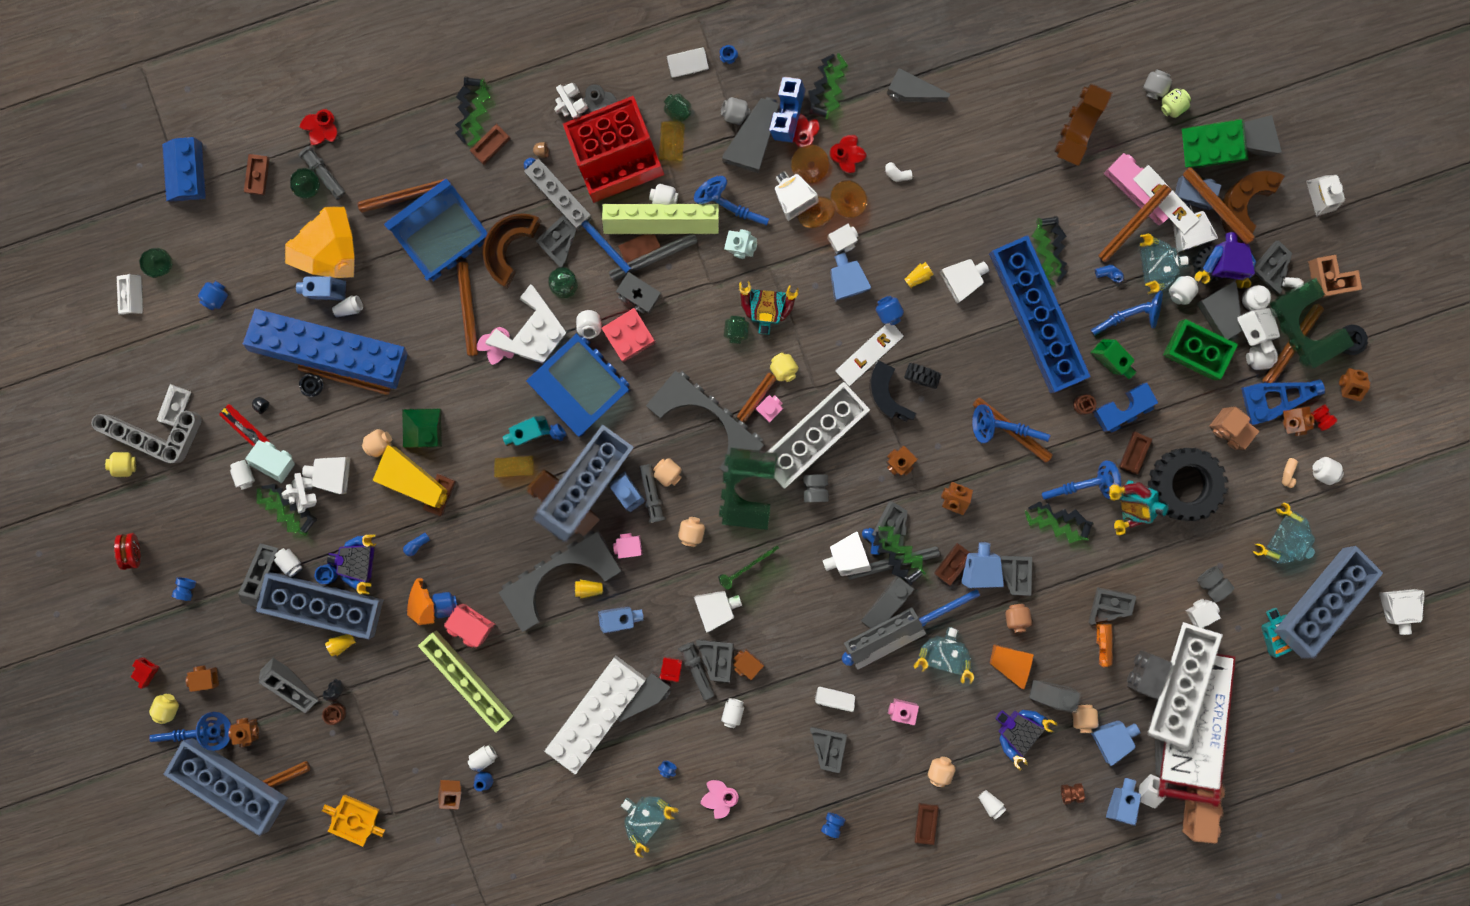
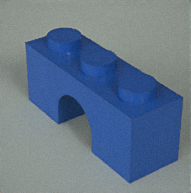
(791, 98)
(1140, 400)

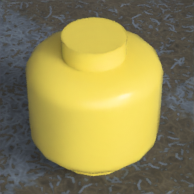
(784, 367)
(121, 464)
(164, 708)

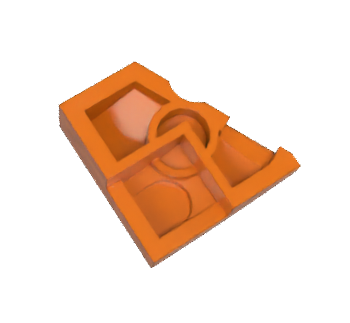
(420, 605)
(1104, 639)
(1012, 664)

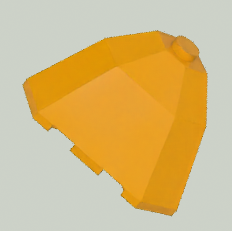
(324, 245)

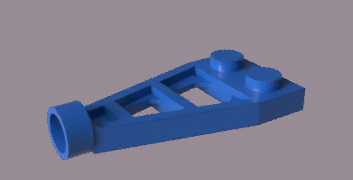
(1257, 405)

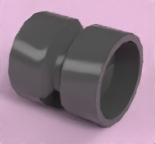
(816, 488)
(1217, 586)

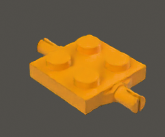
(353, 820)

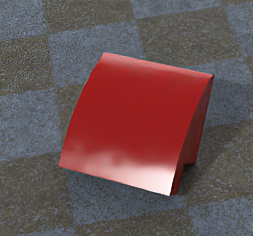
(613, 149)

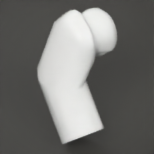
(897, 175)
(1291, 282)

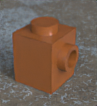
(747, 664)
(202, 678)
(449, 794)

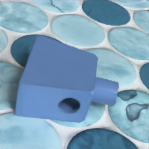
(848, 278)
(322, 288)
(626, 492)
(983, 568)
(610, 621)
(1115, 740)
(1121, 809)

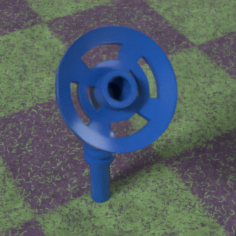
(713, 193)
(1152, 308)
(990, 423)
(1101, 481)
(207, 732)

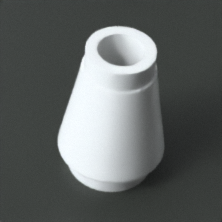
(349, 306)
(992, 805)

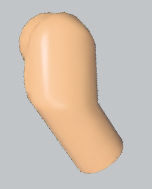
(1290, 467)

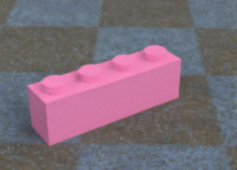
(1122, 175)

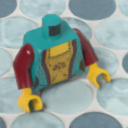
(766, 306)
(1138, 505)

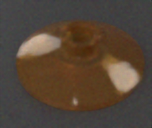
(805, 155)
(853, 193)
(818, 214)

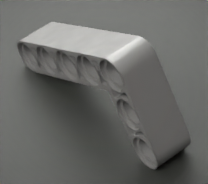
(148, 439)

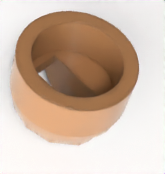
(541, 150)

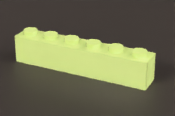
(660, 219)
(465, 681)

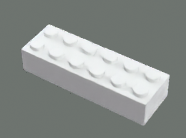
(817, 433)
(1185, 685)
(595, 714)

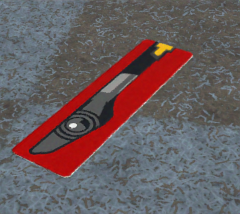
(242, 425)

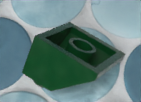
(422, 428)

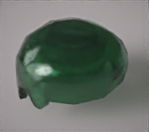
(304, 183)
(155, 262)
(562, 282)

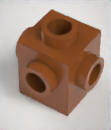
(1354, 384)
(1298, 420)
(907, 458)
(956, 498)
(244, 732)

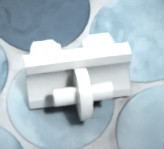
(575, 108)
(297, 493)

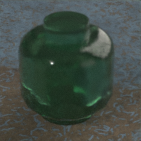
(677, 107)
(736, 329)

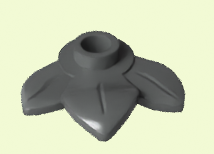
(603, 99)

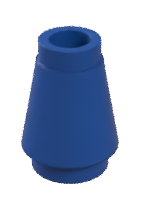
(485, 778)

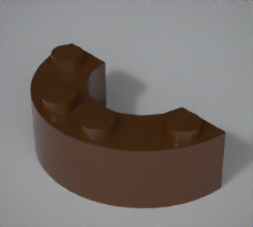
(1082, 123)
(1239, 194)
(499, 239)
(544, 485)

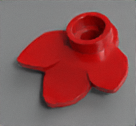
(318, 129)
(805, 129)
(850, 153)

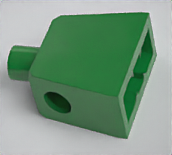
(1114, 357)

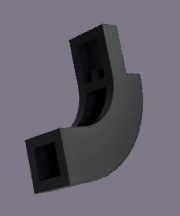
(880, 394)

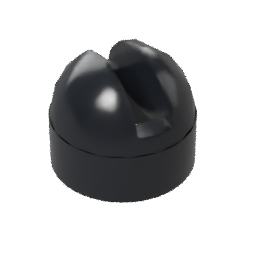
(260, 405)

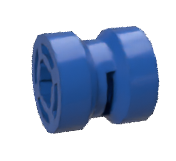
(326, 577)
(184, 588)
(833, 825)

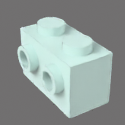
(270, 461)

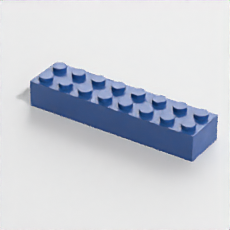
(1039, 314)
(325, 348)

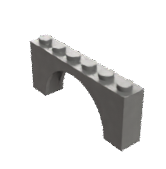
(680, 392)
(521, 595)

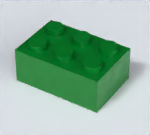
(1214, 144)
(1200, 350)

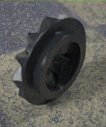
(1360, 337)

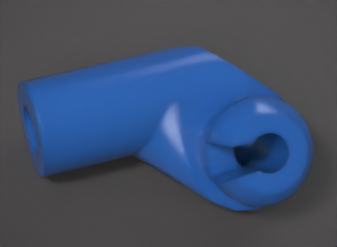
(1111, 272)
(867, 534)
(414, 545)

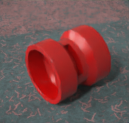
(1323, 417)

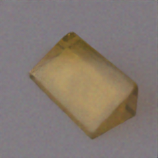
(671, 141)
(513, 466)

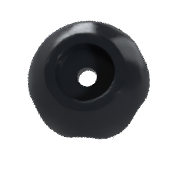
(305, 382)
(334, 690)

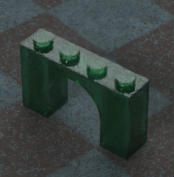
(1288, 310)
(744, 464)

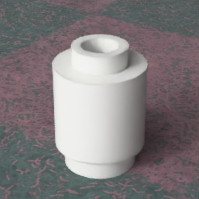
(242, 474)
(287, 562)
(733, 712)
(482, 758)

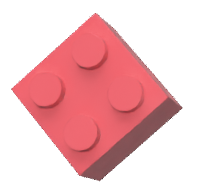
(628, 335)
(469, 625)

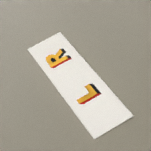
(1171, 205)
(869, 353)

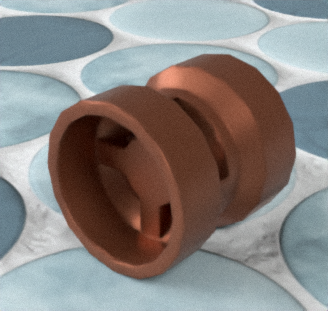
(1081, 406)
(330, 716)
(1073, 793)

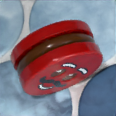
(127, 551)

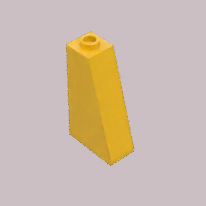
(407, 477)

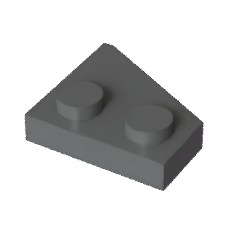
(558, 240)
(1273, 266)
(892, 516)
(1017, 574)
(1110, 605)
(717, 658)
(829, 747)

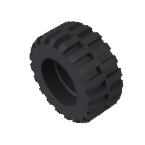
(1212, 479)

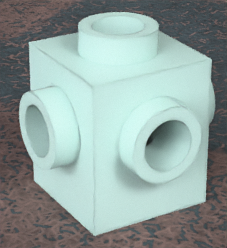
(741, 243)

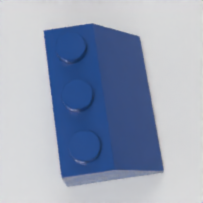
(183, 169)

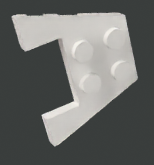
(537, 336)

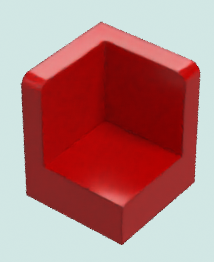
(671, 669)
(144, 672)

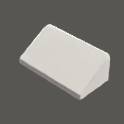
(687, 62)
(129, 294)
(173, 404)
(835, 699)

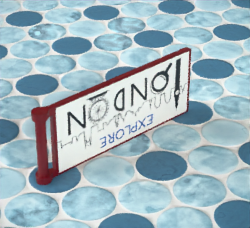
(1203, 759)

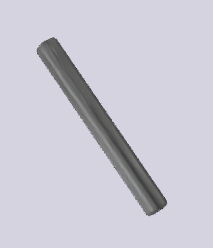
(655, 256)
(882, 565)

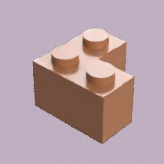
(1332, 282)
(1234, 427)

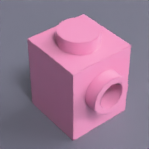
(769, 408)
(627, 546)
(903, 711)

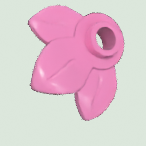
(494, 354)
(716, 798)

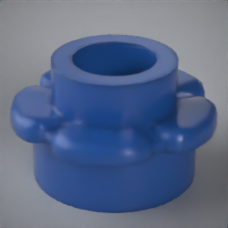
(728, 49)
(557, 432)
(667, 769)

